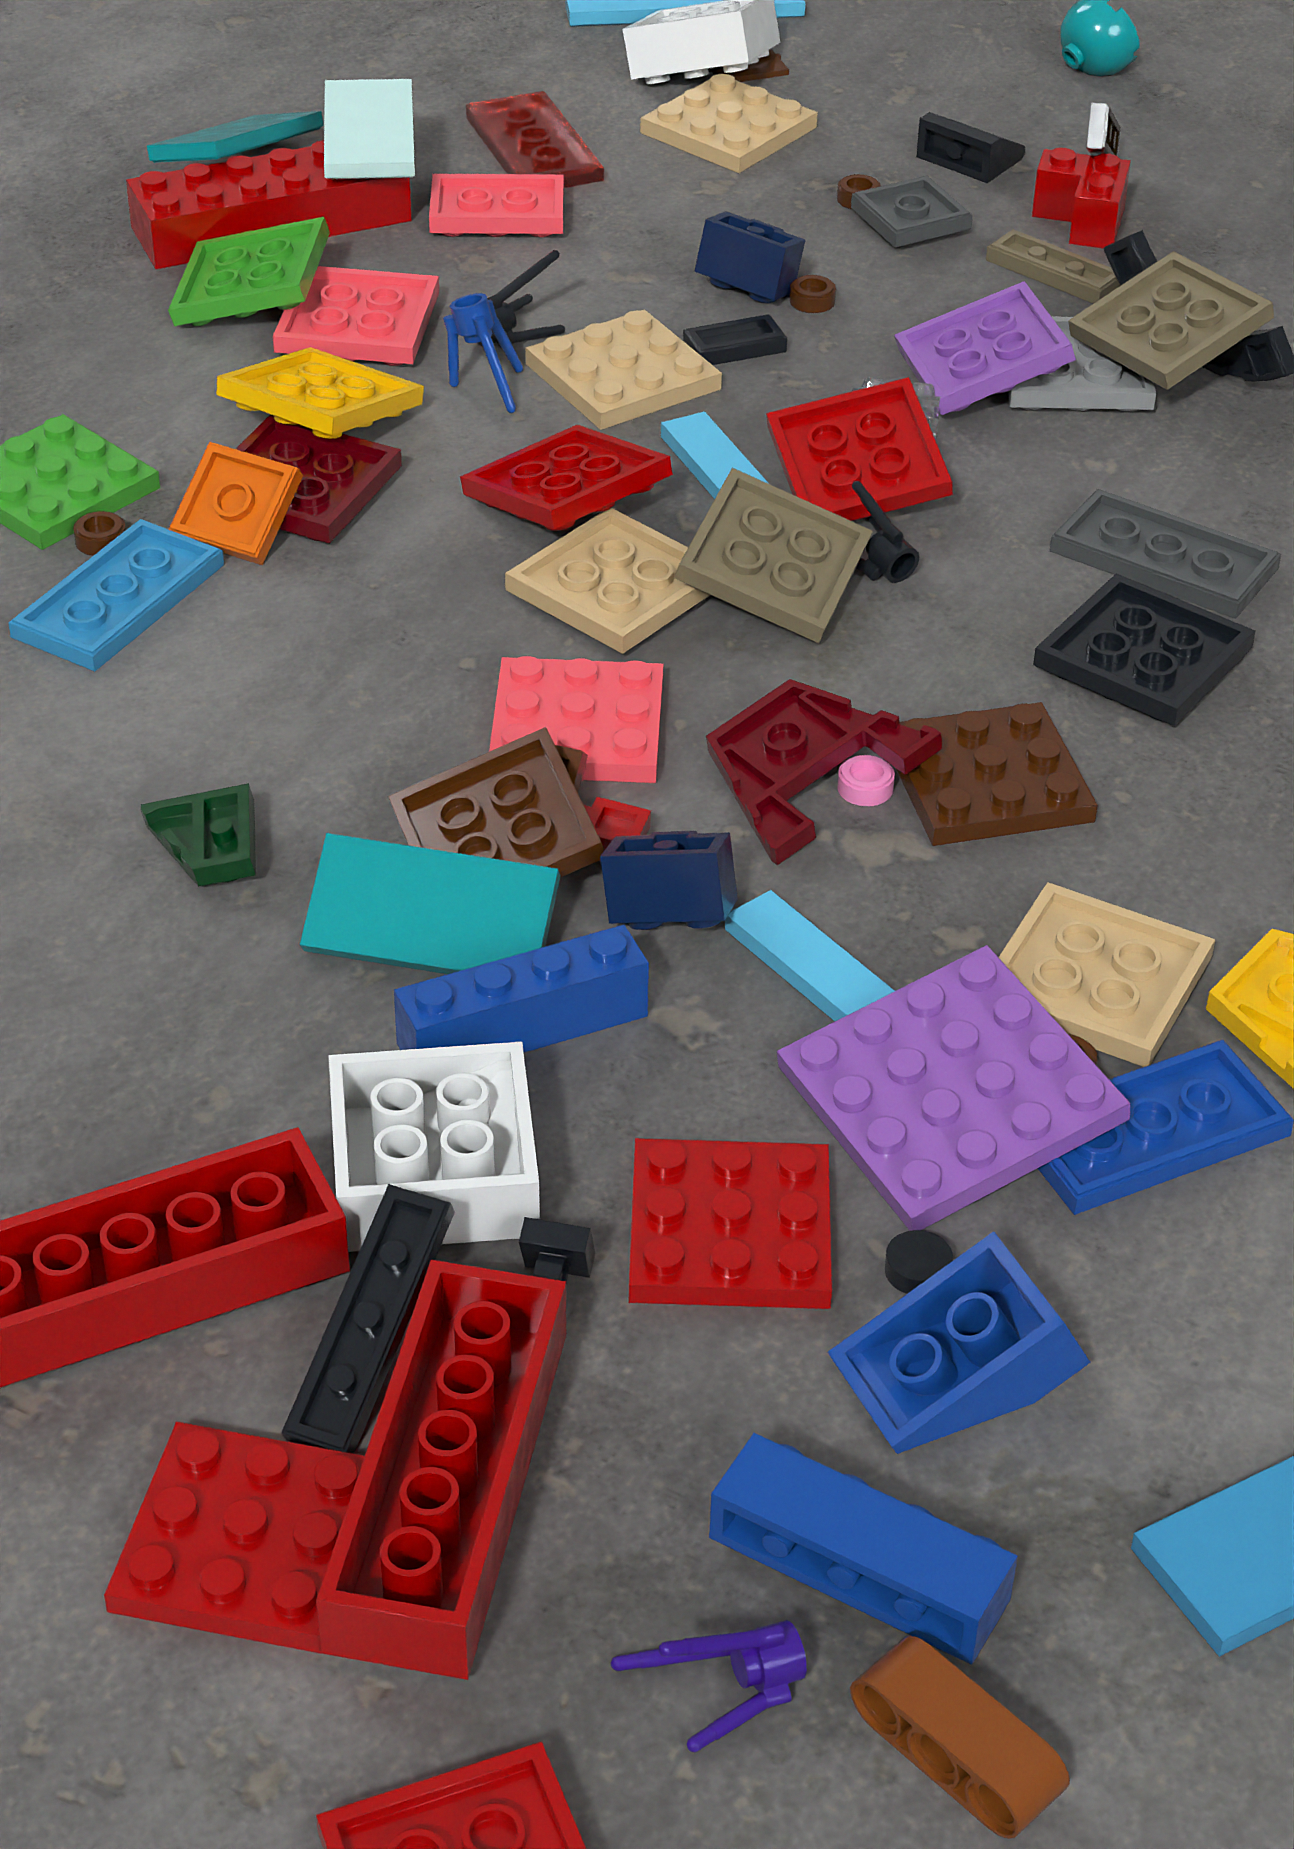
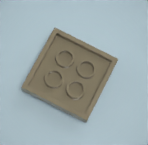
(1171, 319)
(774, 555)

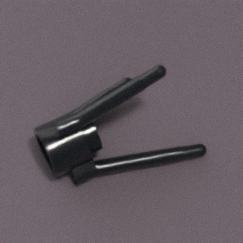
(505, 311)
(887, 549)

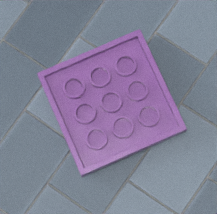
(952, 1088)

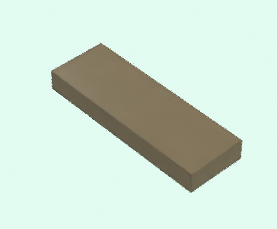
(1052, 266)

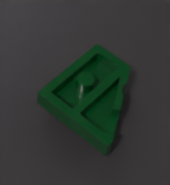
(207, 833)

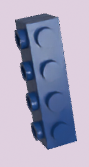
(529, 996)
(863, 1547)

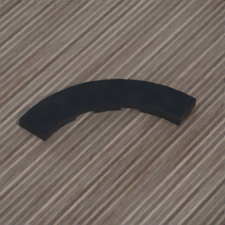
(1257, 357)

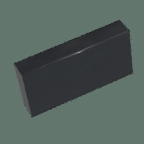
(737, 339)

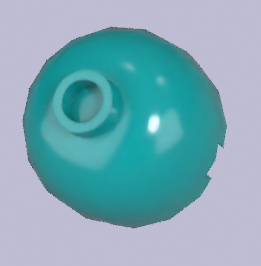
(1098, 38)

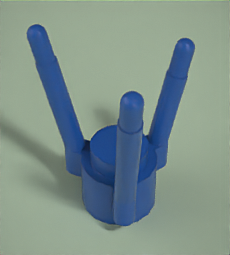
(475, 320)

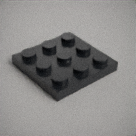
(1144, 649)

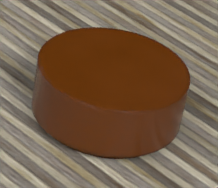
(852, 184)
(812, 294)
(97, 530)

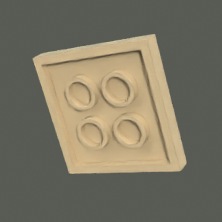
(729, 122)
(623, 368)
(608, 580)
(1106, 970)

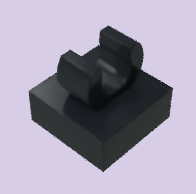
(556, 1249)

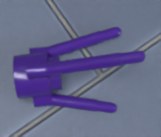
(759, 1658)

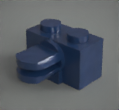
(749, 256)
(669, 879)

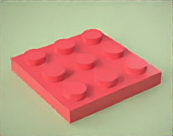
(360, 315)
(587, 707)

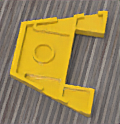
(1258, 1002)

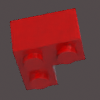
(1084, 192)

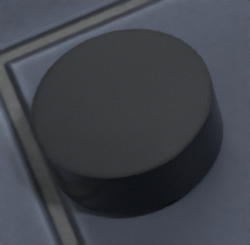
(915, 1258)

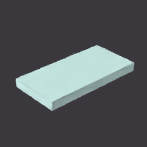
(368, 129)

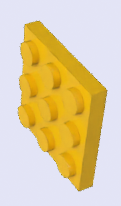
(319, 392)

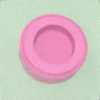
(865, 780)

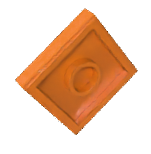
(237, 502)

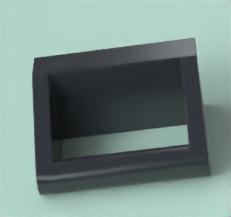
(965, 148)

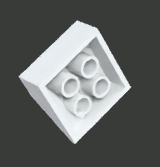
(701, 38)
(438, 1126)

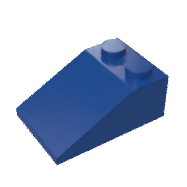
(959, 1350)

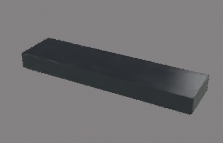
(368, 1321)

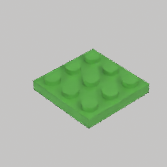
(249, 272)
(63, 474)

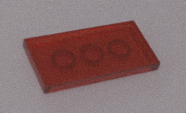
(534, 138)

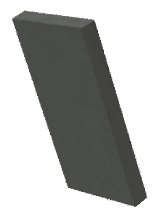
(1166, 553)

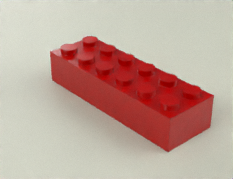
(255, 193)
(164, 1252)
(444, 1471)

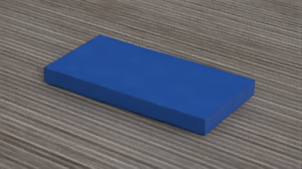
(1181, 1120)

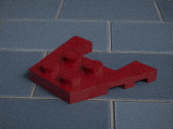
(793, 741)

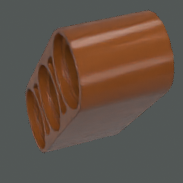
(960, 1736)

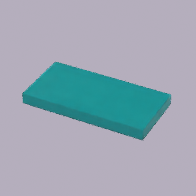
(235, 137)
(425, 906)

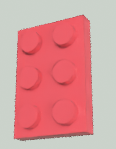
(496, 204)

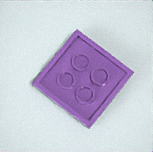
(985, 347)

